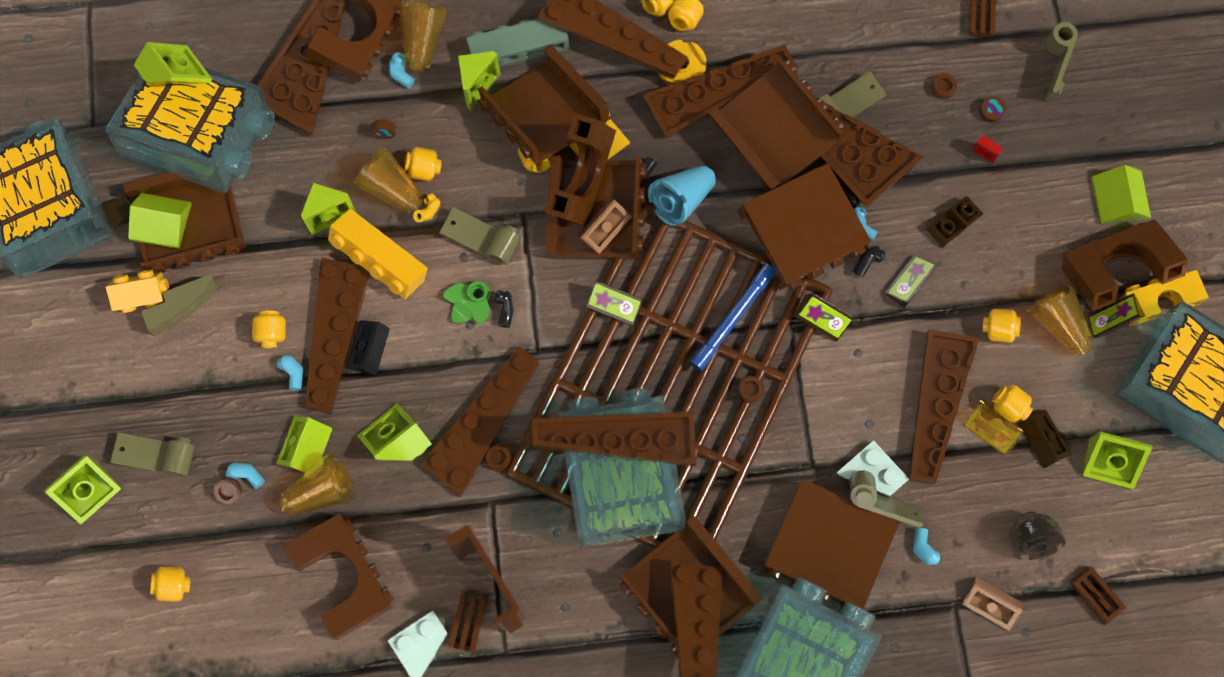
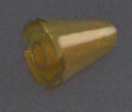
(420, 32)
(389, 182)
(1063, 319)
(318, 488)

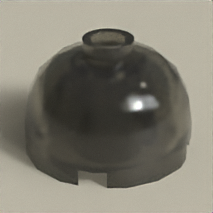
(1035, 536)

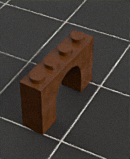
(351, 57)
(594, 146)
(1142, 242)
(369, 597)

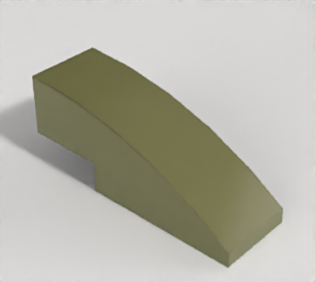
(178, 304)

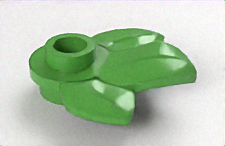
(466, 305)

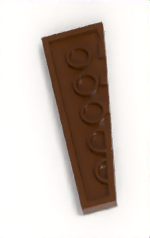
(613, 32)
(693, 99)
(336, 315)
(941, 387)
(630, 436)
(467, 441)
(696, 616)

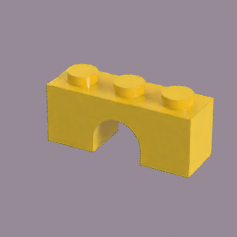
(1186, 288)

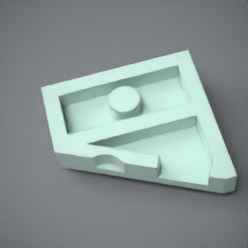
(876, 461)
(419, 643)

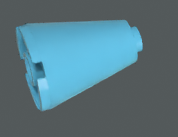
(680, 193)

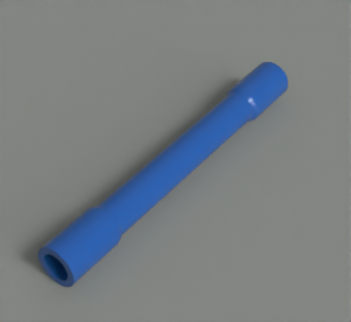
(708, 349)

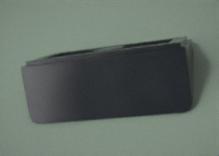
(368, 347)

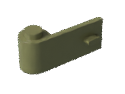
(1060, 43)
(856, 96)
(481, 237)
(153, 454)
(864, 495)

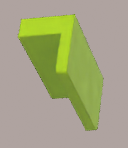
(304, 444)

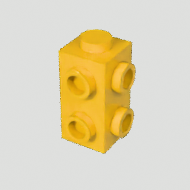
(136, 291)

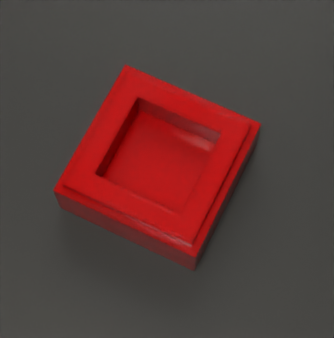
(987, 149)

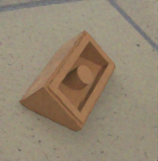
(604, 225)
(993, 604)

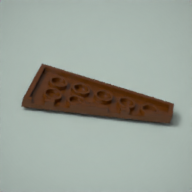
(293, 80)
(867, 159)

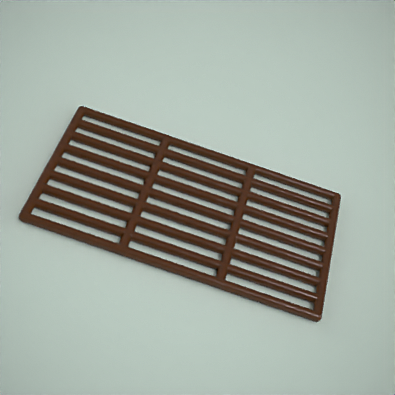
(693, 336)

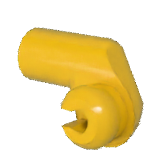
(427, 213)

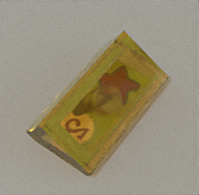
(993, 428)

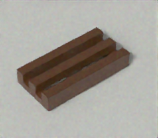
(991, 21)
(1089, 600)
(462, 646)

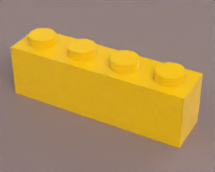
(377, 254)

